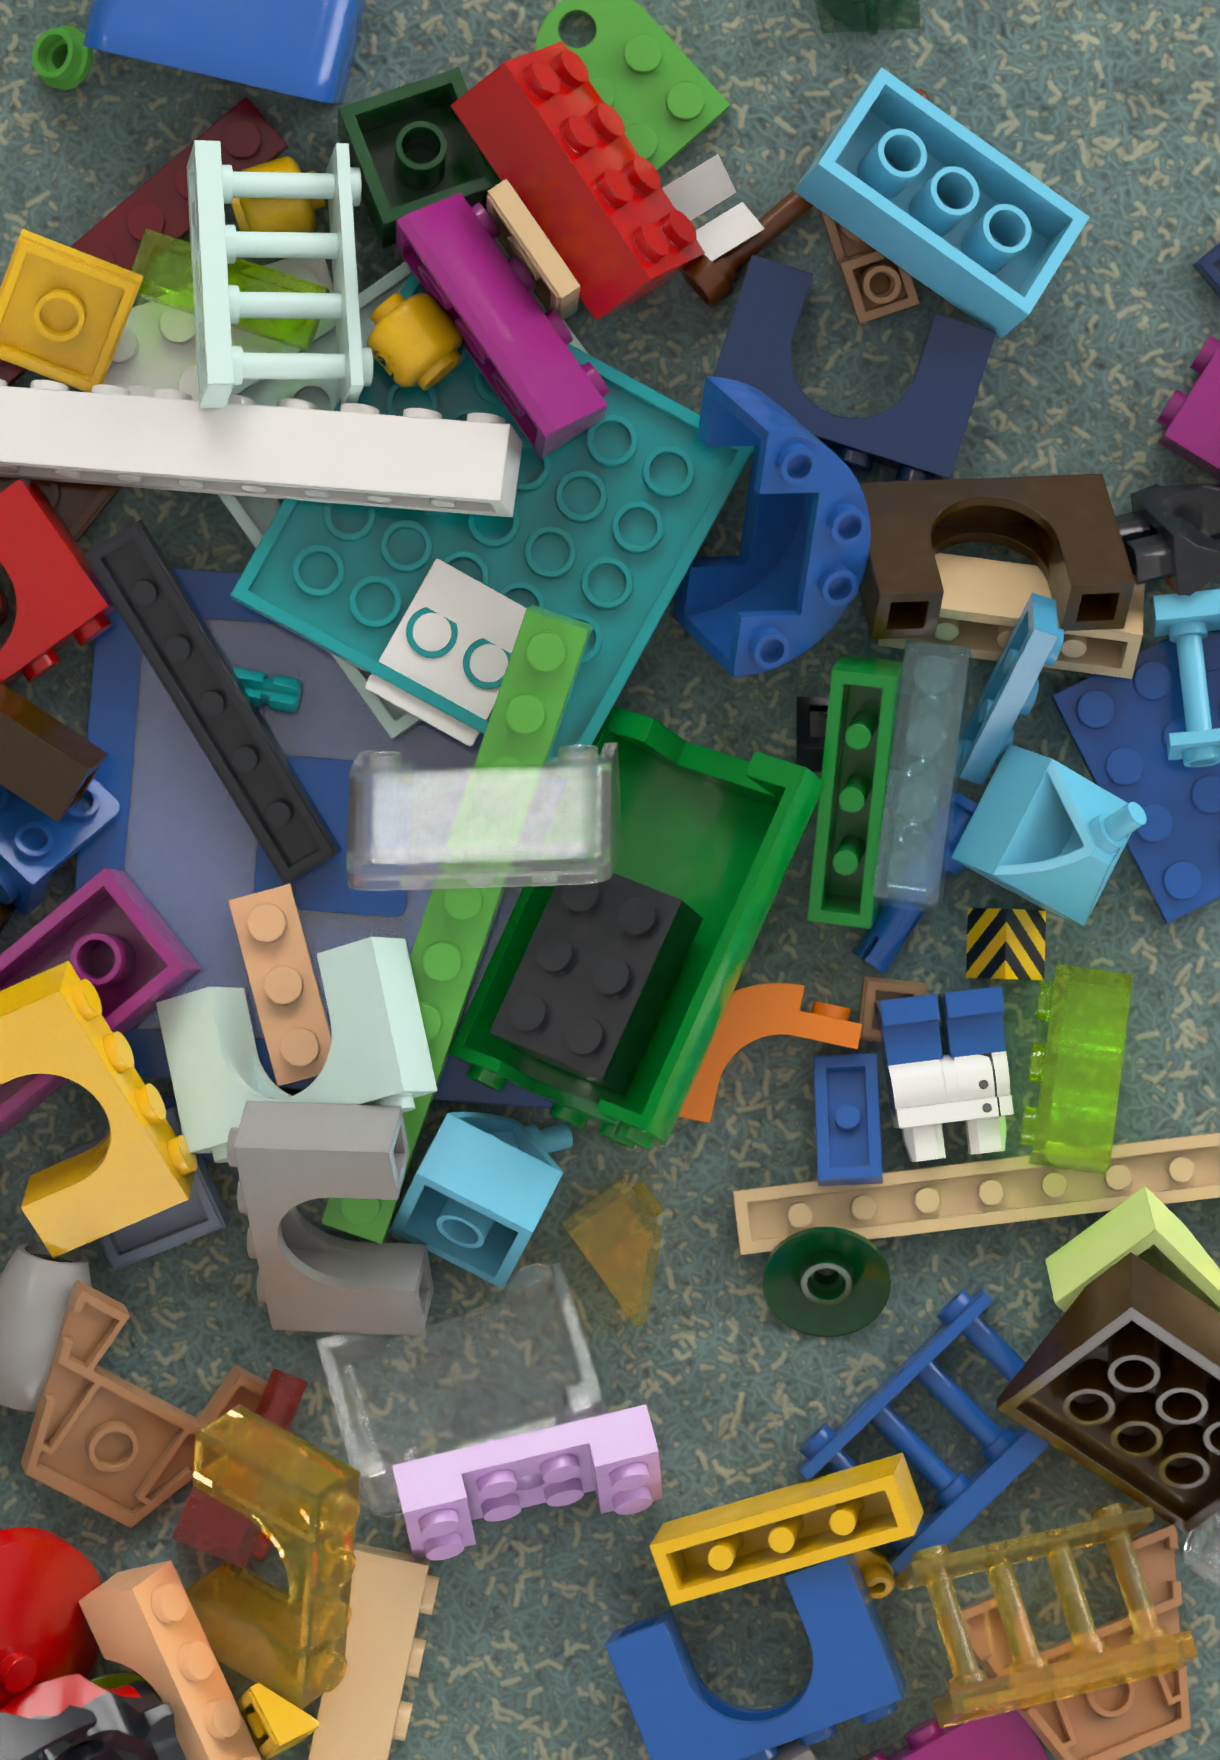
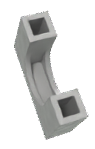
(304, 1274)

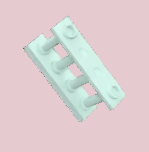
(221, 304)

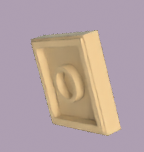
(525, 239)

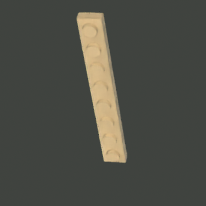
(978, 1193)

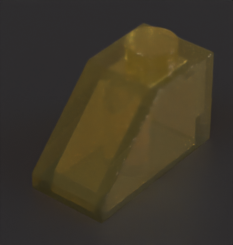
(621, 1242)

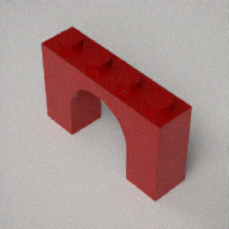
(52, 585)

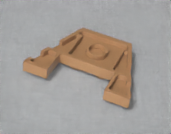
(107, 1436)
(1112, 1719)

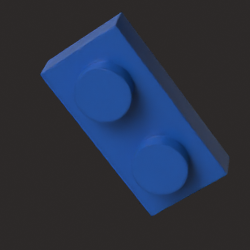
(847, 1119)

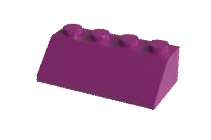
(501, 323)

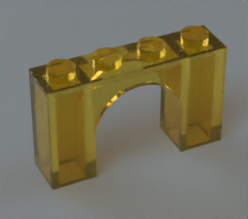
(310, 1514)

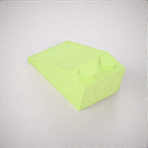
(1148, 1231)

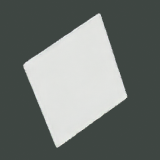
(478, 615)

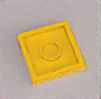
(63, 311)

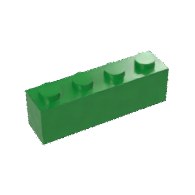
(854, 789)

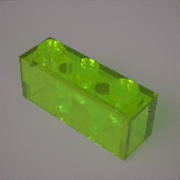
(1077, 1068)

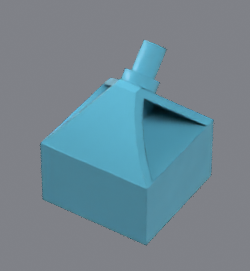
(1047, 834)
(482, 1191)

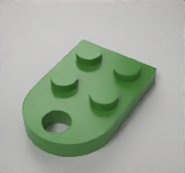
(641, 76)

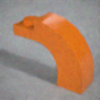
(760, 1013)

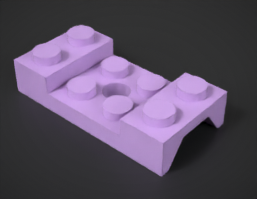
(551, 1465)

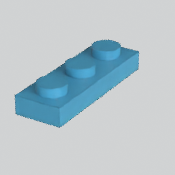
(1011, 688)

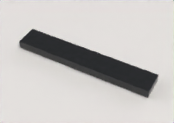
(212, 701)

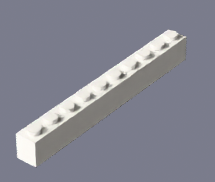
(260, 449)

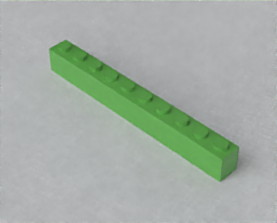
(461, 919)

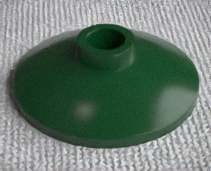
(829, 1303)

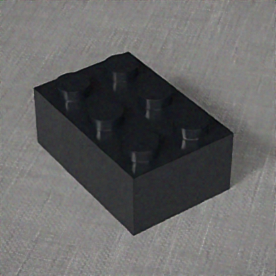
(597, 978)

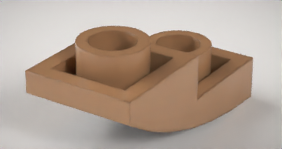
(870, 279)

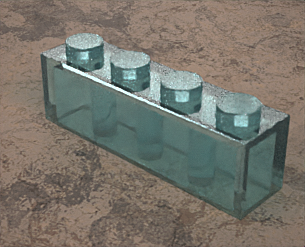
(923, 776)

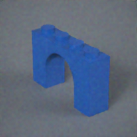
(850, 1676)

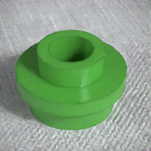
(49, 56)

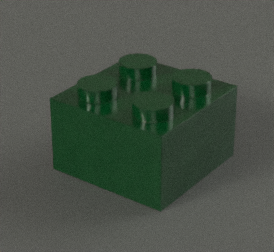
(413, 150)

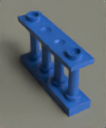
(959, 1496)

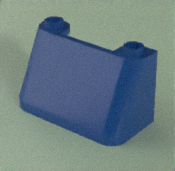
(266, 44)

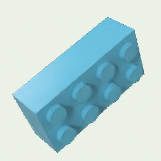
(942, 204)

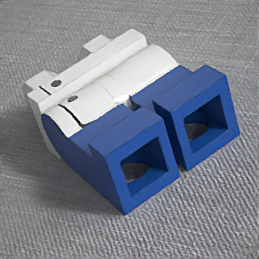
(953, 1087)

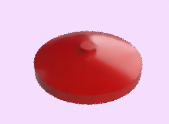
(40, 1612)

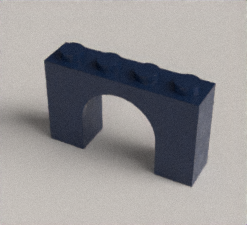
(914, 435)

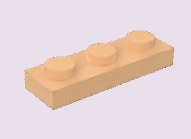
(283, 982)

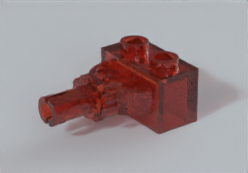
(219, 1528)

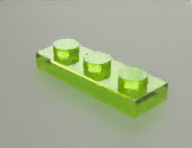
(169, 281)

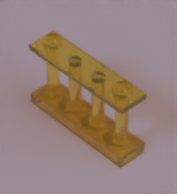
(1032, 1677)

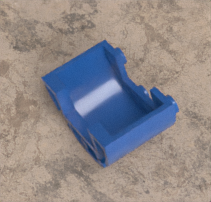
(798, 545)

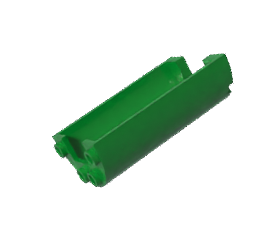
(694, 830)

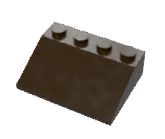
(1132, 1391)

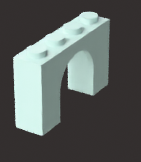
(373, 1055)

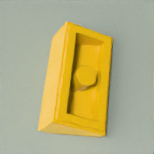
(274, 1721)

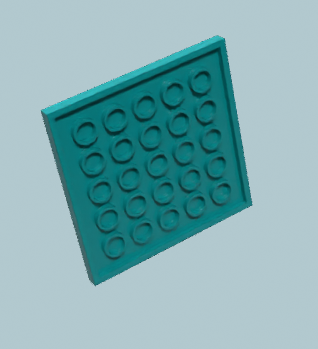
(591, 536)

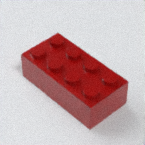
(579, 177)

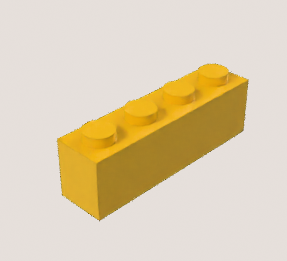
(787, 1529)

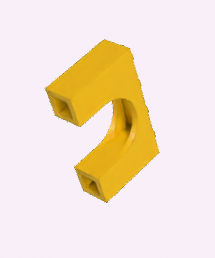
(141, 1164)

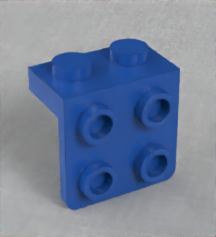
(38, 845)

